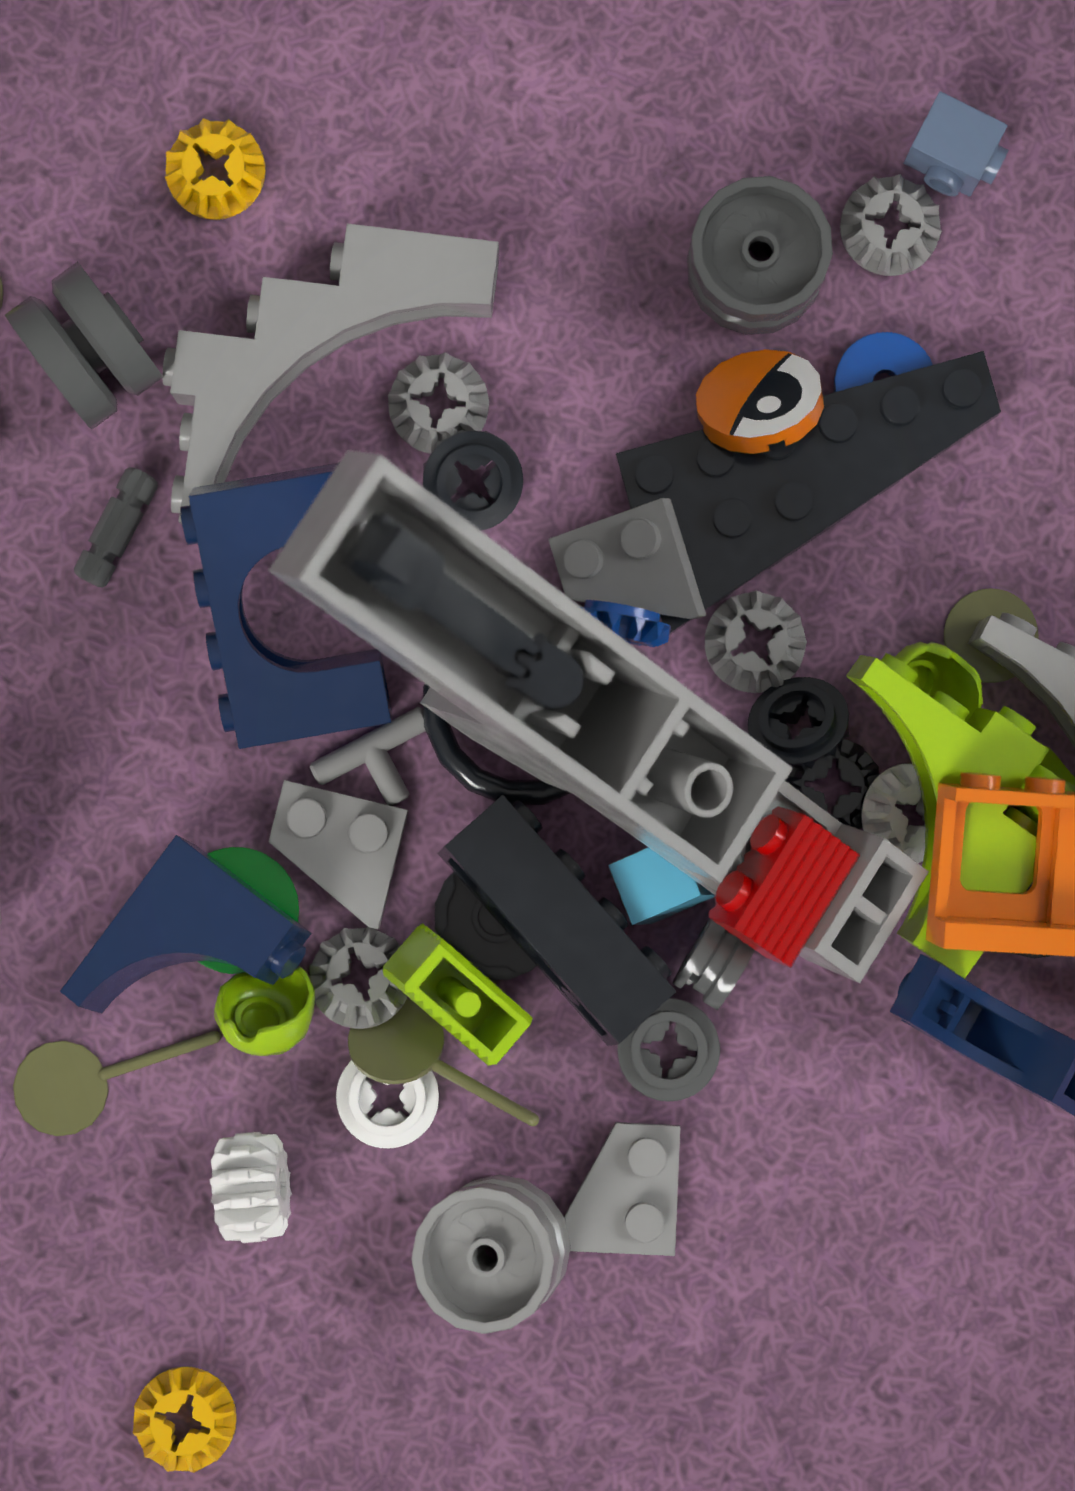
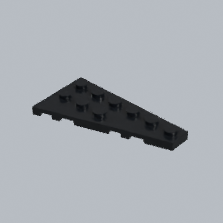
(759, 508)

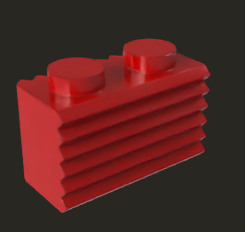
(783, 885)

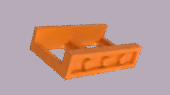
(1007, 922)

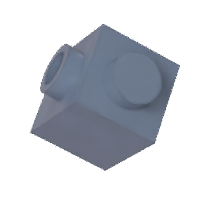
(957, 147)

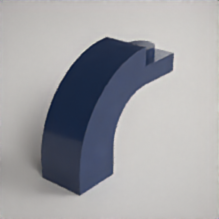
(988, 1032)

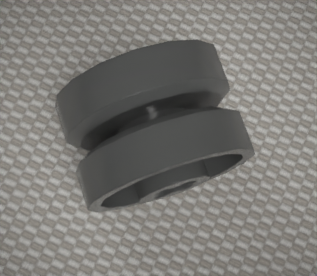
(766, 218)
(85, 345)

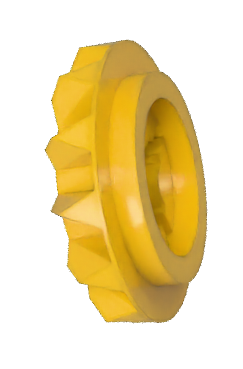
(212, 197)
(212, 1408)

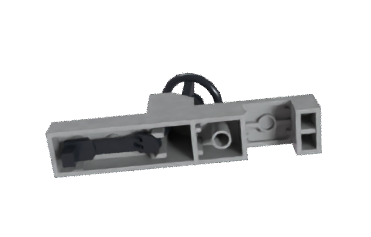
(564, 697)

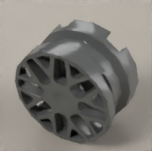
(714, 964)

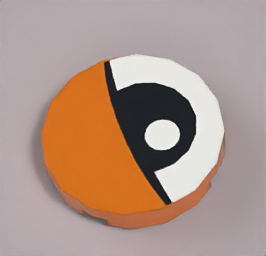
(759, 400)

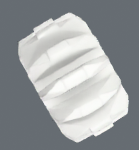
(250, 1187)

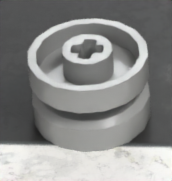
(461, 1277)

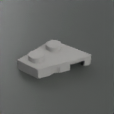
(631, 562)
(341, 845)
(629, 1193)

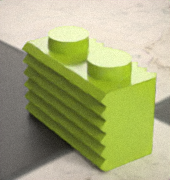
(456, 995)

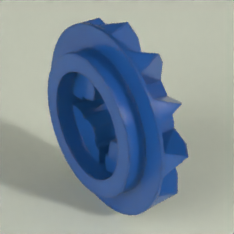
(630, 623)

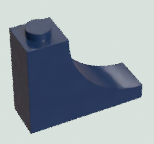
(182, 914)

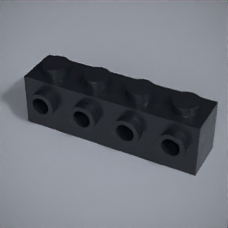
(558, 921)

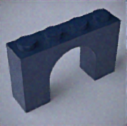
(269, 693)

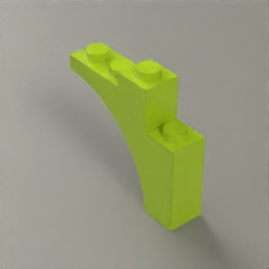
(941, 745)

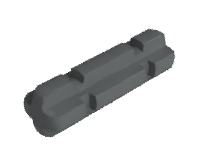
(115, 527)

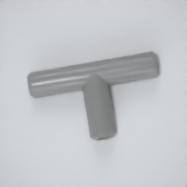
(373, 751)

